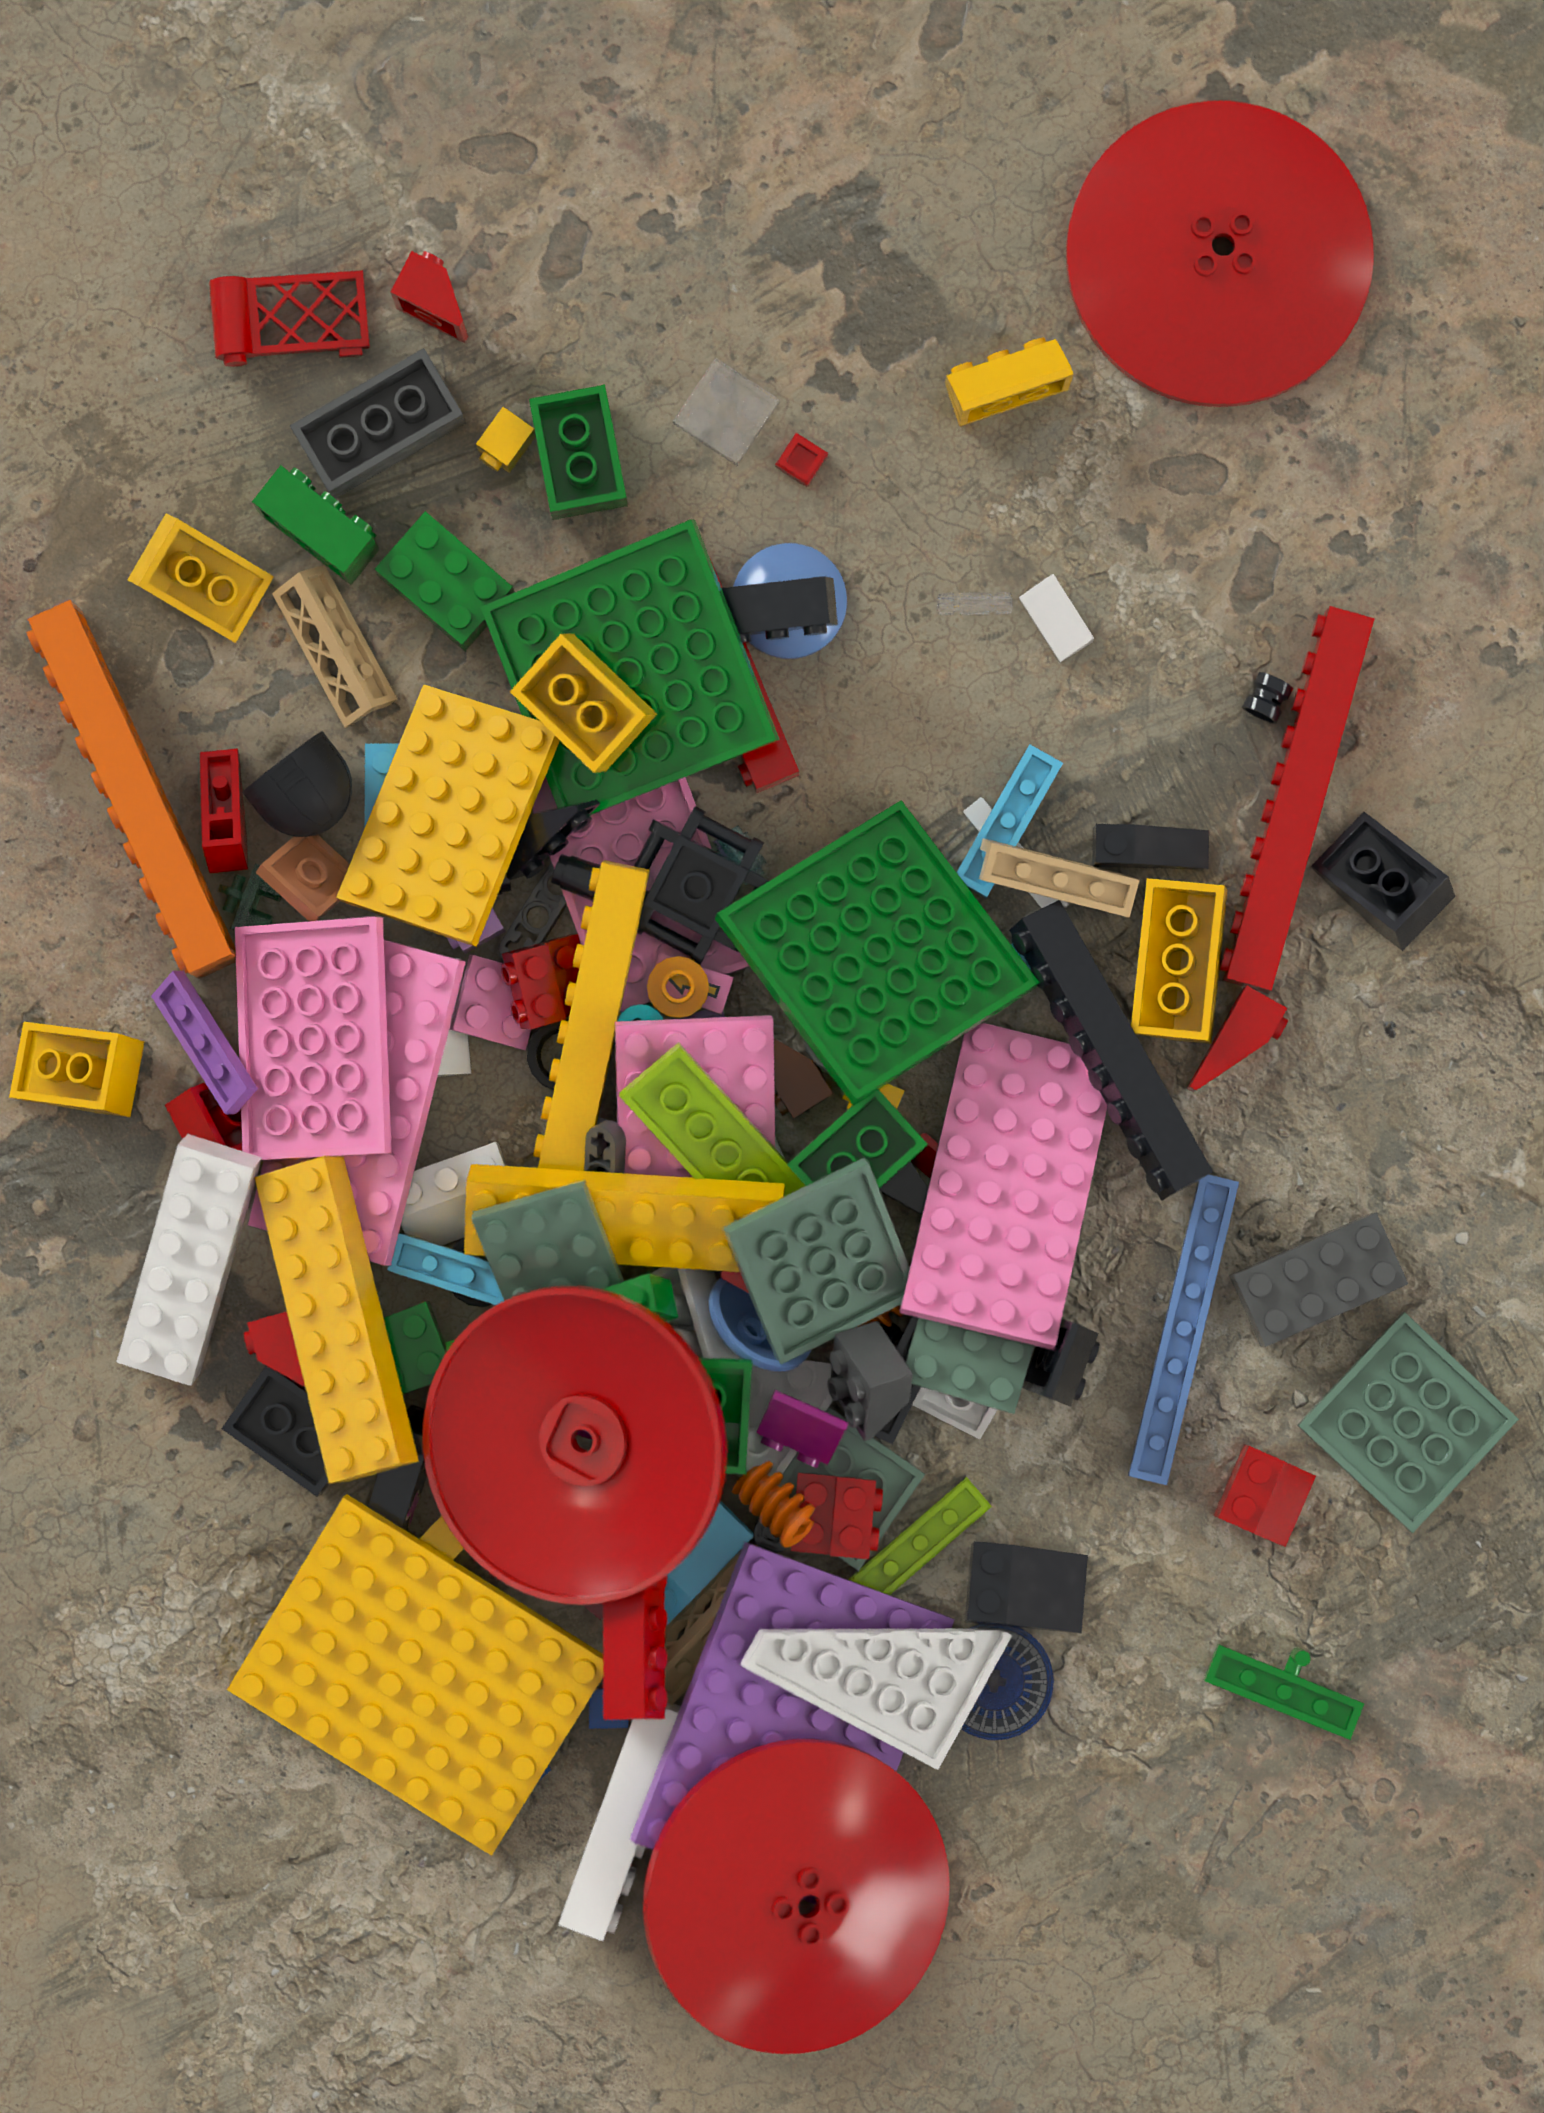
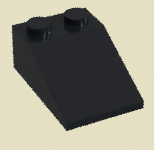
(1384, 880)
(1060, 1371)
(1026, 1587)

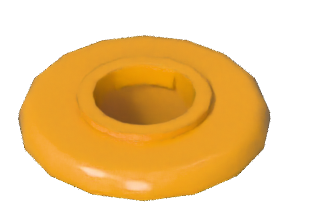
(683, 1006)

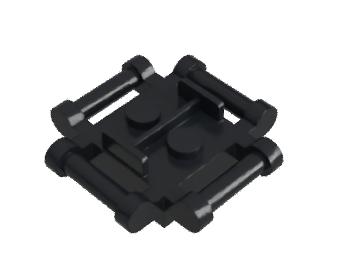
(695, 882)

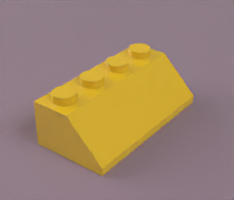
(1179, 960)

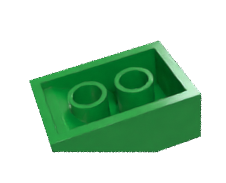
(733, 1388)

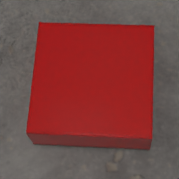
(801, 459)

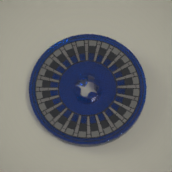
(1023, 1698)

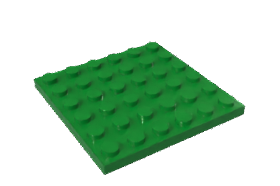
(667, 635)
(876, 951)

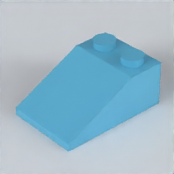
(713, 1552)

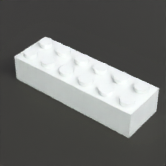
(189, 1259)
(609, 1852)

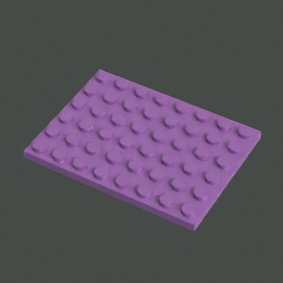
(738, 1710)

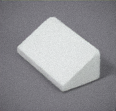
(1056, 618)

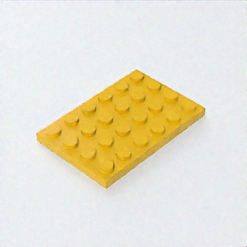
(449, 815)

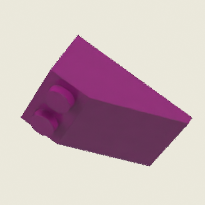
(801, 1428)

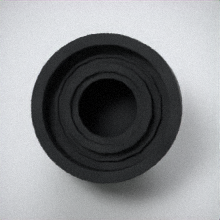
(304, 790)

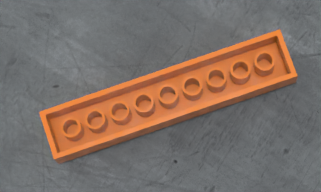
(134, 789)

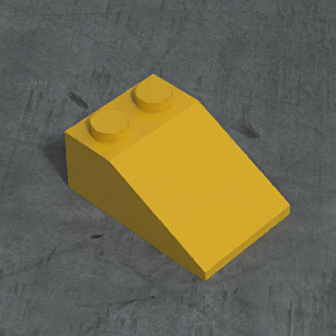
(200, 577)
(77, 1069)

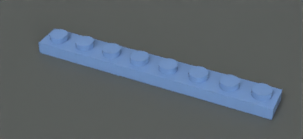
(1183, 1329)

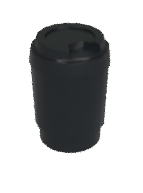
(574, 875)

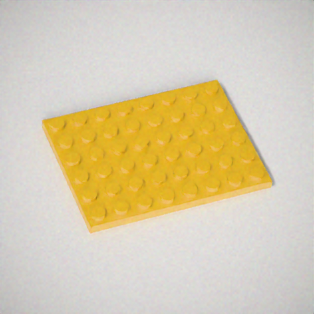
(419, 1674)

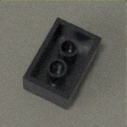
(280, 1428)

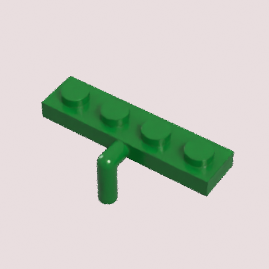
(1284, 1689)

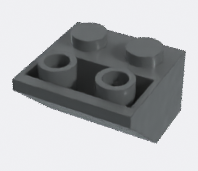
(868, 1378)

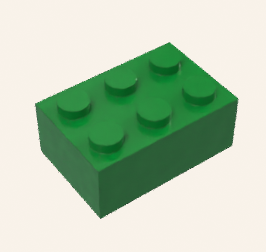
(578, 452)
(317, 523)
(442, 580)
(867, 1131)
(415, 1345)

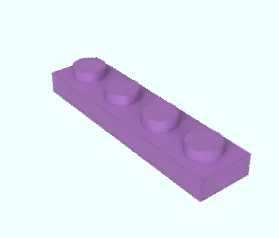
(204, 1042)

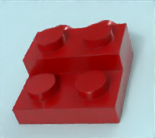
(541, 980)
(840, 1515)

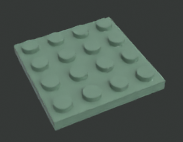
(820, 1260)
(1407, 1422)

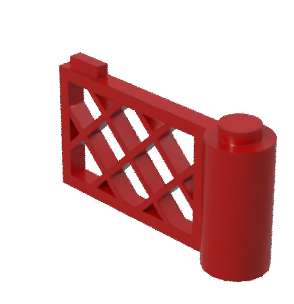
(237, 319)

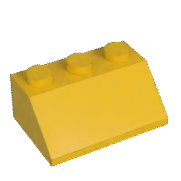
(1008, 380)

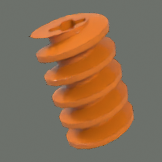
(774, 1504)

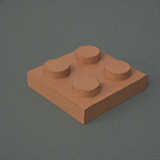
(306, 875)

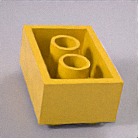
(583, 702)

